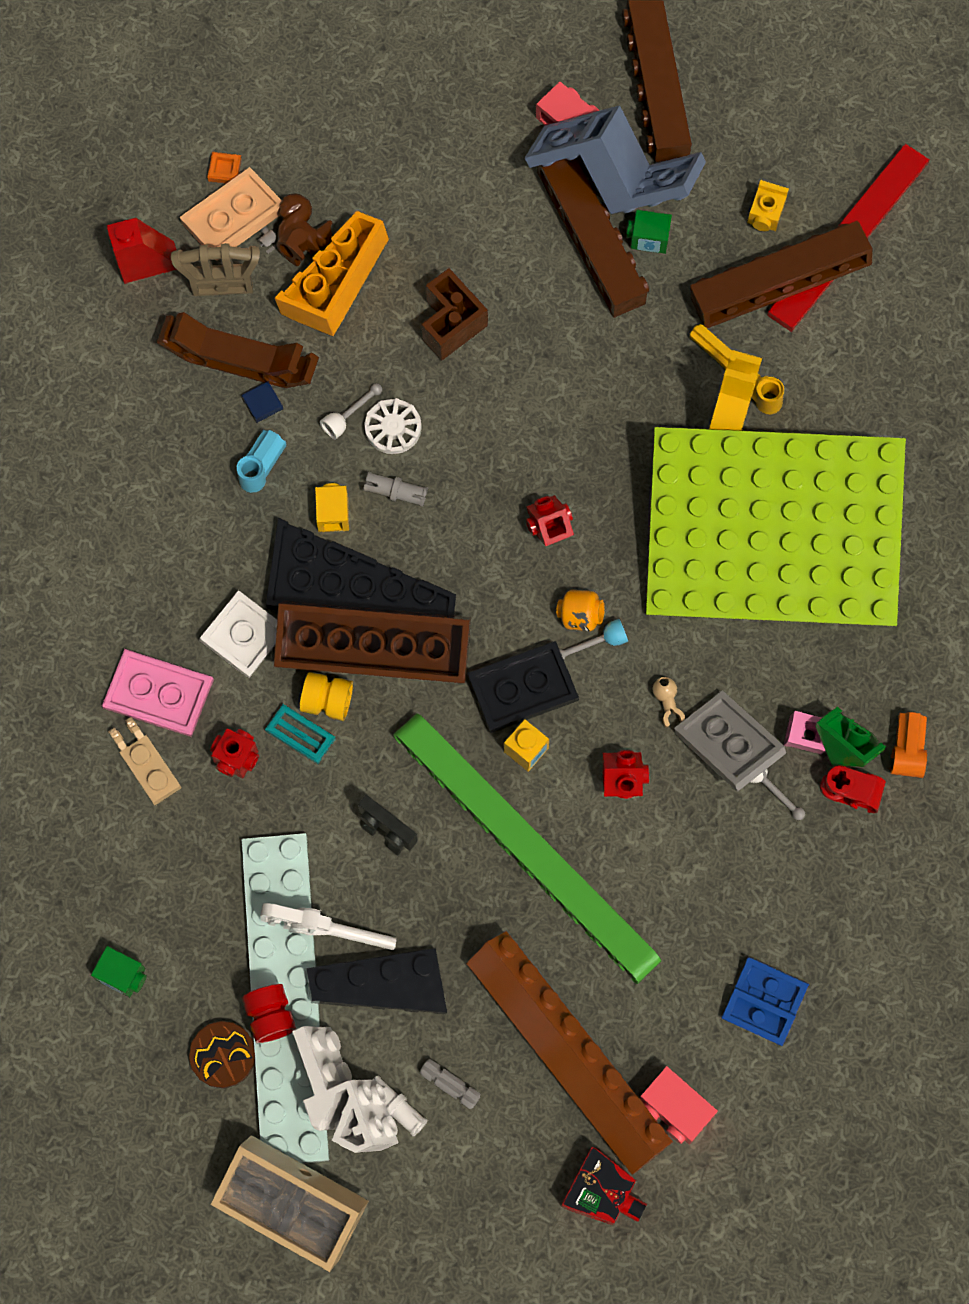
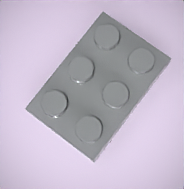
(730, 741)

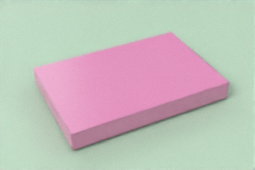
(157, 692)

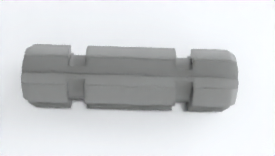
(450, 1083)

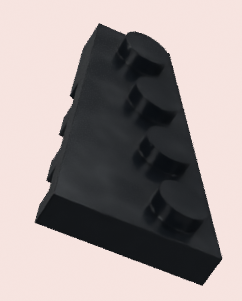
(391, 982)

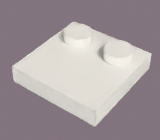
(242, 634)

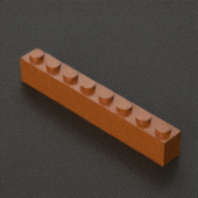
(569, 1052)

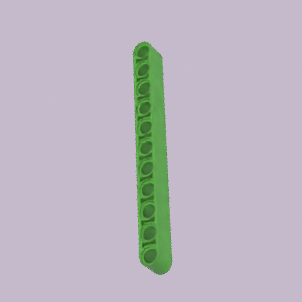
(529, 848)

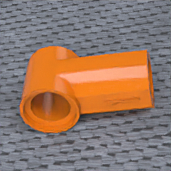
(909, 751)

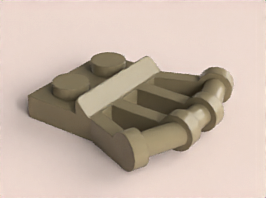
(218, 279)

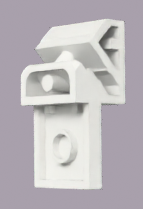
(339, 1103)

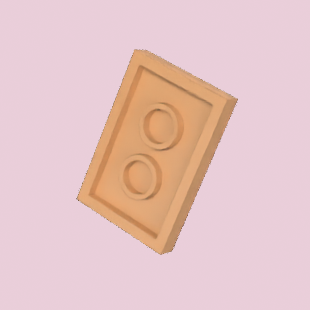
(233, 211)

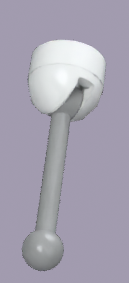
(336, 421)
(797, 813)

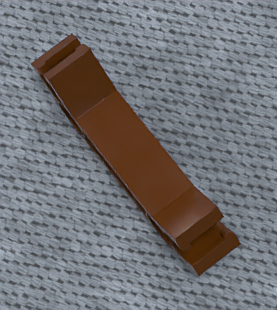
(236, 354)

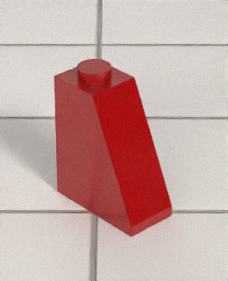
(140, 250)

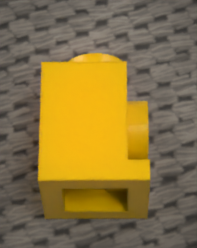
(767, 206)

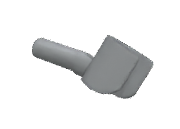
(267, 239)

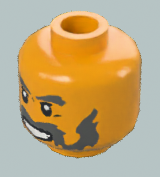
(580, 610)

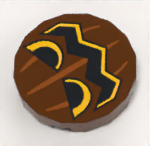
(222, 1054)

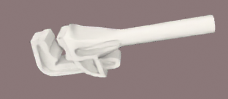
(310, 922)

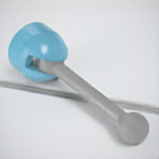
(612, 633)

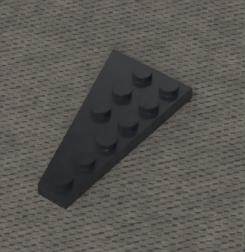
(332, 574)

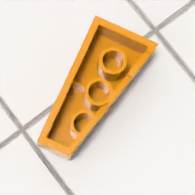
(334, 278)

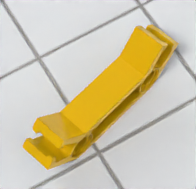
(735, 392)

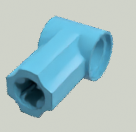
(261, 460)

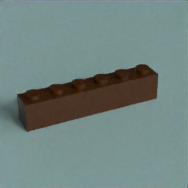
(658, 79)
(594, 236)
(781, 274)

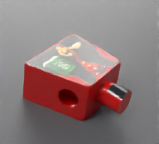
(603, 1191)

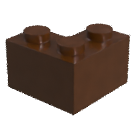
(457, 316)

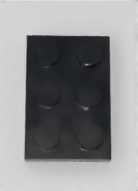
(523, 687)

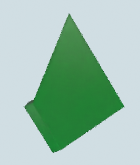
(847, 741)

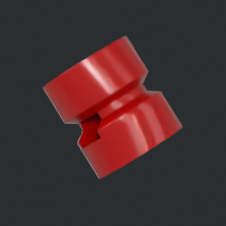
(269, 1013)

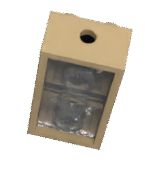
(289, 1203)

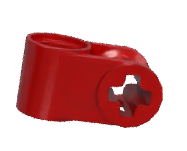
(857, 788)

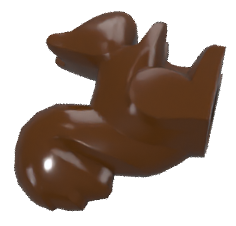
(298, 235)

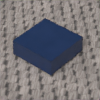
(262, 402)

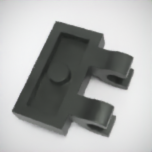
(397, 832)

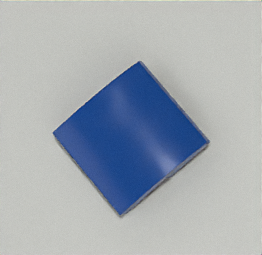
(765, 1001)

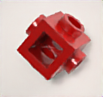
(549, 520)
(238, 762)
(624, 774)

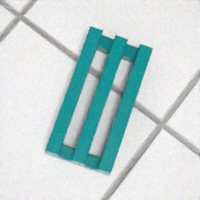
(322, 748)

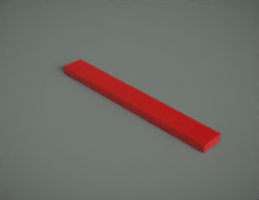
(869, 213)

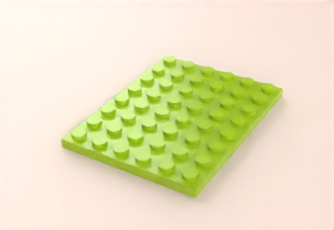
(775, 526)

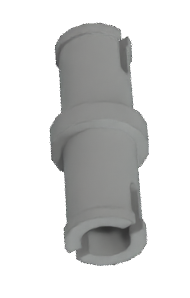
(395, 489)

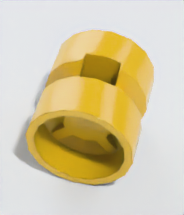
(321, 695)

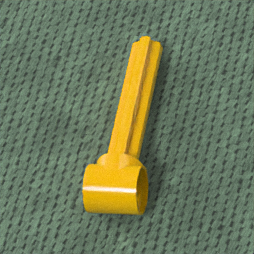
(721, 354)

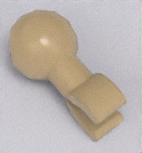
(666, 695)

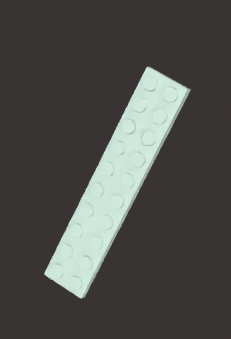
(279, 875)

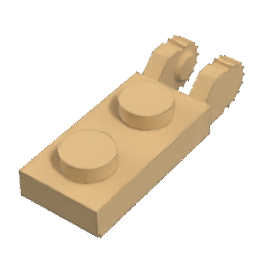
(146, 764)

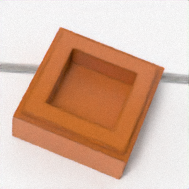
(223, 167)

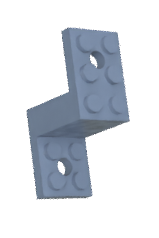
(615, 160)

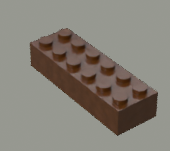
(372, 641)

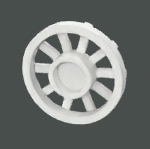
(393, 426)

